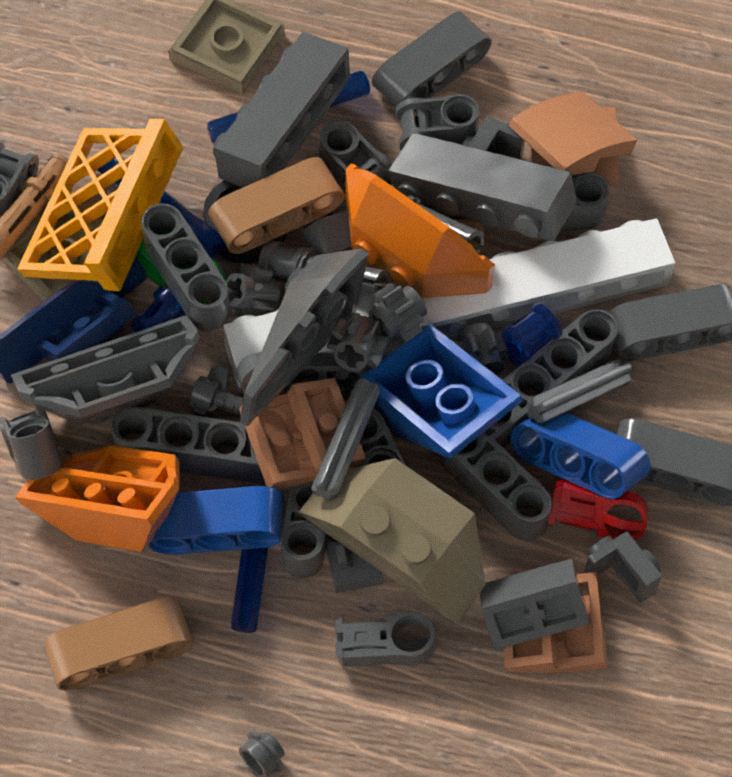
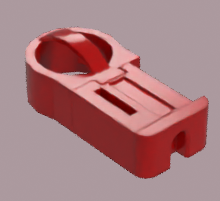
(589, 510)

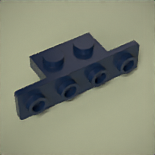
(67, 323)

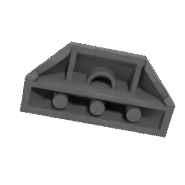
(111, 375)

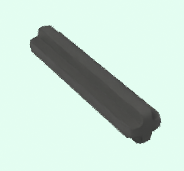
(579, 391)
(345, 439)

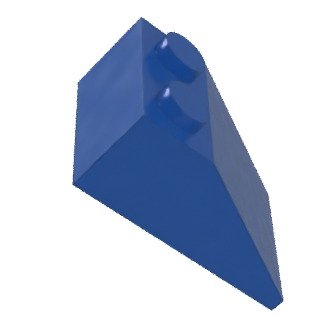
(439, 393)

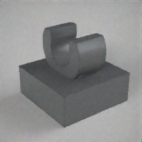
(350, 570)

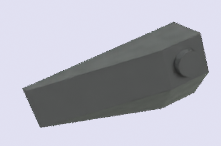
(304, 323)

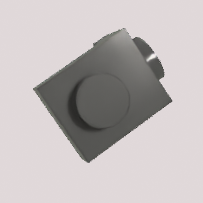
(497, 138)
(633, 565)

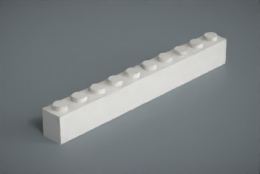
(554, 273)

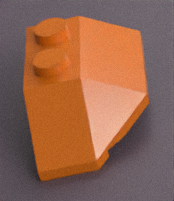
(411, 241)
(107, 496)

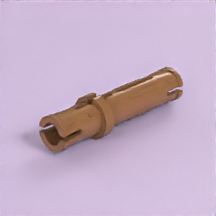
(29, 205)

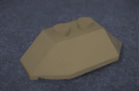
(406, 533)

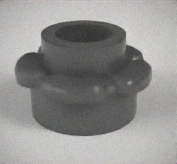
(262, 754)

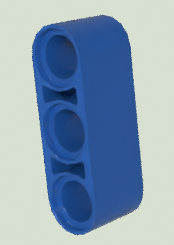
(582, 454)
(221, 521)

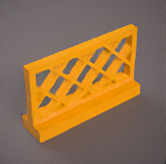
(120, 234)

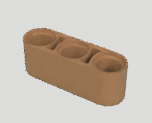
(275, 205)
(118, 643)

